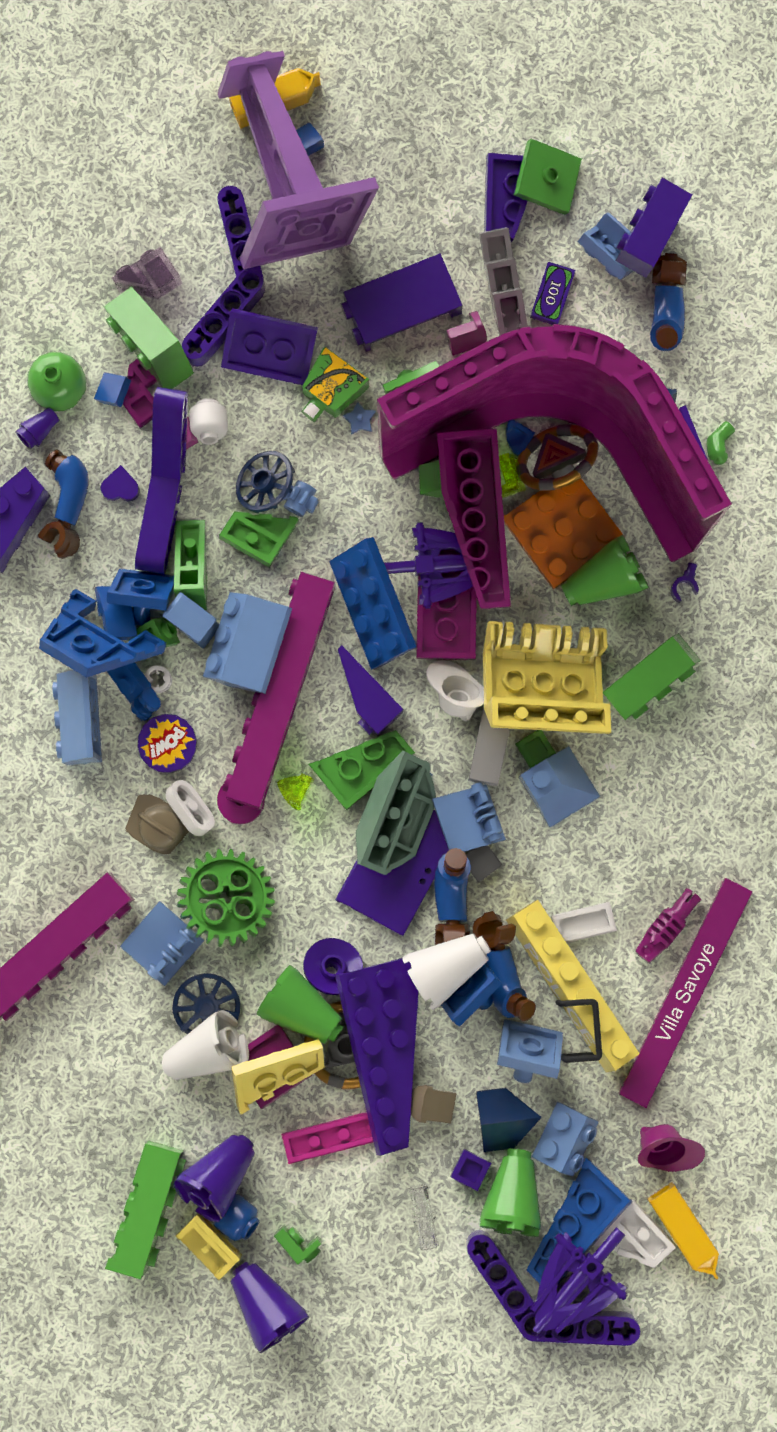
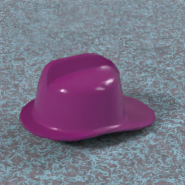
(667, 1150)

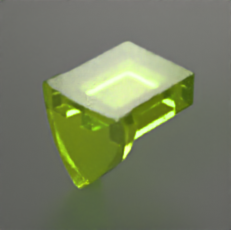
(512, 482)
(295, 789)

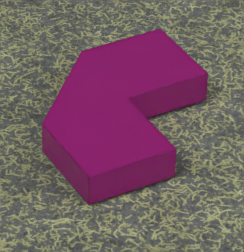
(138, 399)

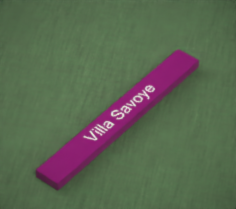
(685, 992)

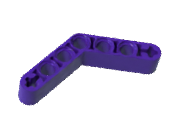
(235, 291)
(164, 490)
(521, 1312)

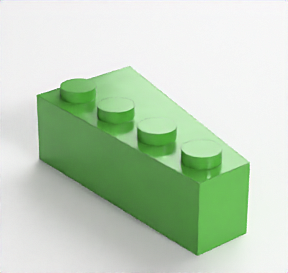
(146, 1210)

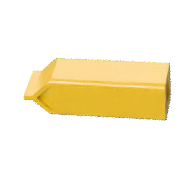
(293, 87)
(685, 1229)

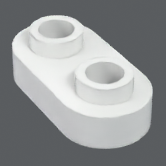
(190, 808)

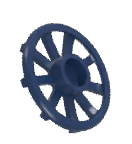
(265, 481)
(206, 1003)

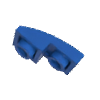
(117, 619)

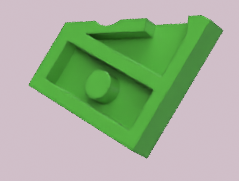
(258, 535)

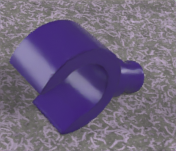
(688, 577)

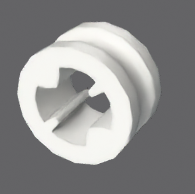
(167, 678)

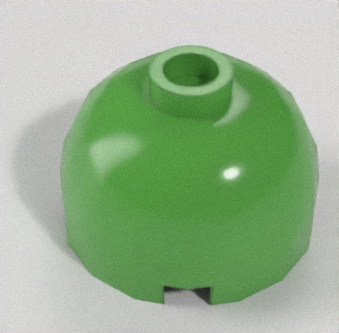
(56, 381)

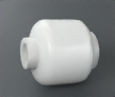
(208, 421)

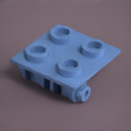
(469, 818)
(161, 943)

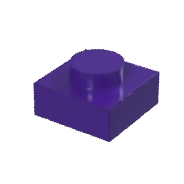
(470, 1169)

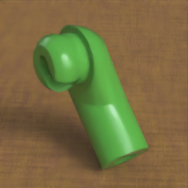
(716, 443)

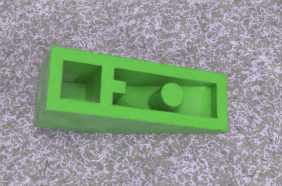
(191, 561)

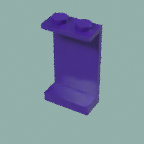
(401, 301)

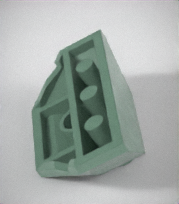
(396, 814)

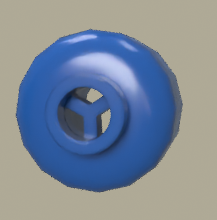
(239, 1220)

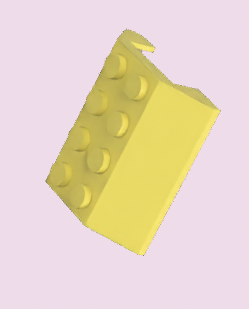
(544, 680)

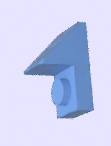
(191, 620)

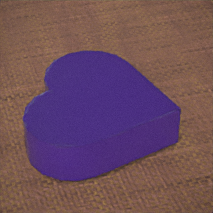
(120, 485)

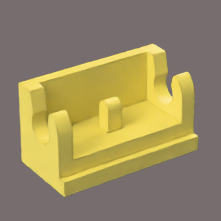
(209, 1245)

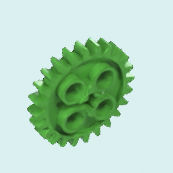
(231, 923)

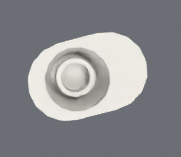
(456, 689)

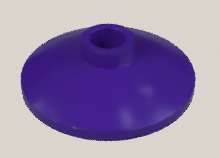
(329, 953)

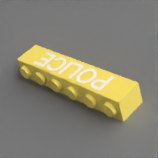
(571, 982)

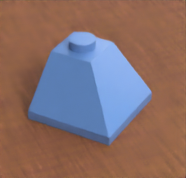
(559, 786)

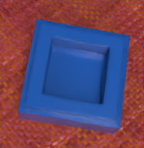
(112, 389)

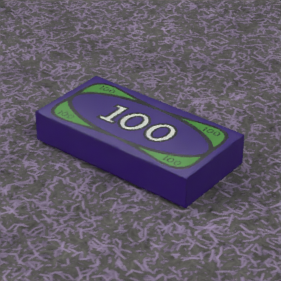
(552, 293)

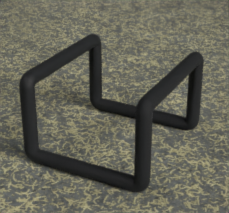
(587, 1056)

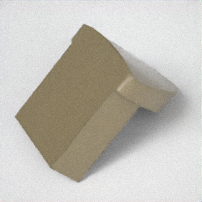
(432, 1104)

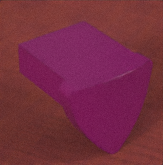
(467, 336)

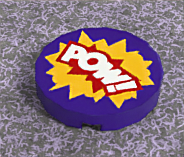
(167, 743)

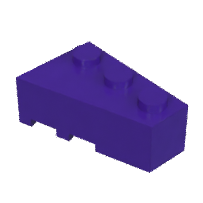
(652, 226)
(19, 506)

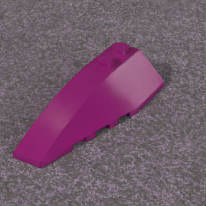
(475, 508)

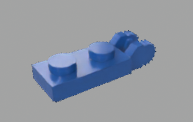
(136, 689)

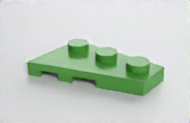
(355, 770)

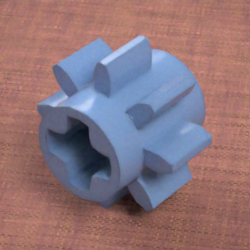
(301, 499)

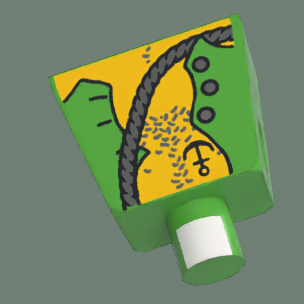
(332, 386)

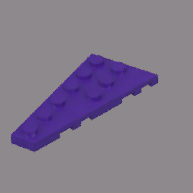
(381, 1026)

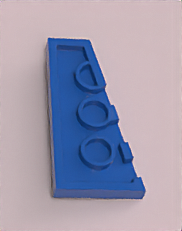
(585, 1215)

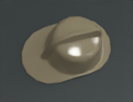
(155, 824)

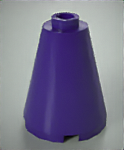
(216, 1177)
(265, 1306)

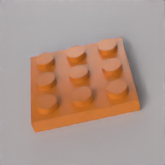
(561, 530)

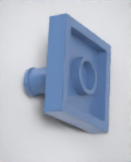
(529, 1050)

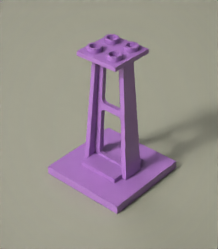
(302, 213)

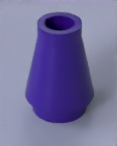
(35, 429)

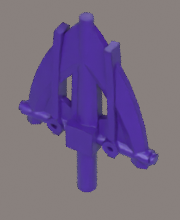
(430, 565)
(554, 1308)

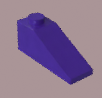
(370, 699)

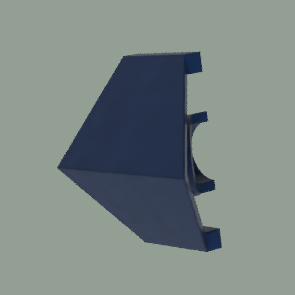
(503, 1119)

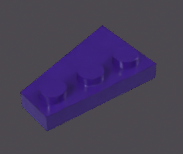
(501, 206)

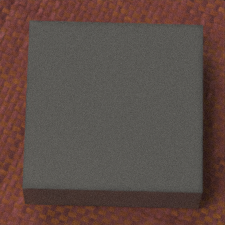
(482, 862)

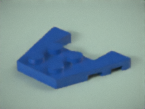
(87, 646)

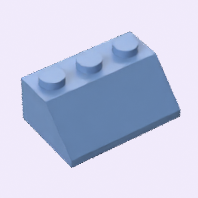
(247, 642)
(77, 718)

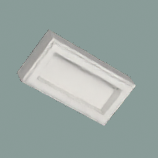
(585, 922)

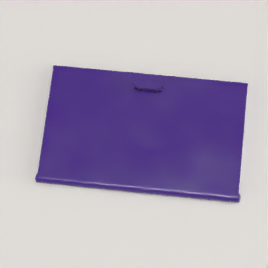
(397, 895)

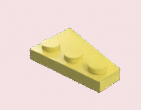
(265, 1074)

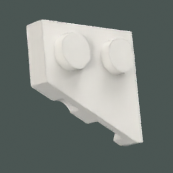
(643, 1237)

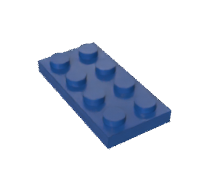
(372, 603)

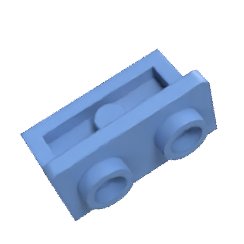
(601, 244)
(565, 1139)

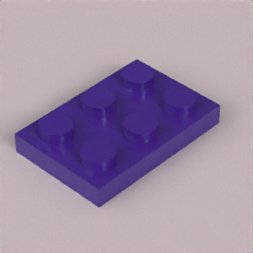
(268, 346)

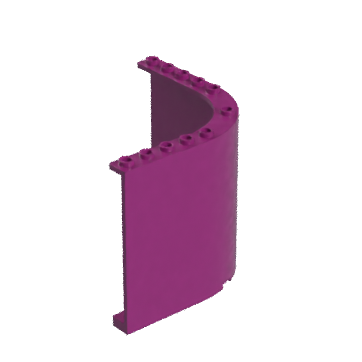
(574, 379)

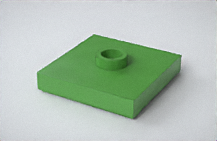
(547, 176)

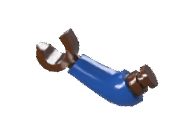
(669, 305)
(73, 482)
(451, 895)
(509, 996)

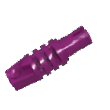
(667, 927)

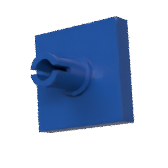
(141, 591)
(472, 995)

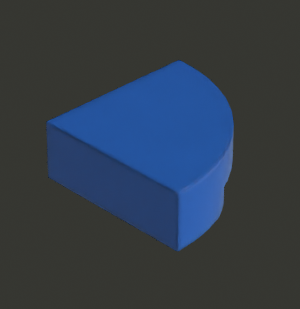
(518, 436)

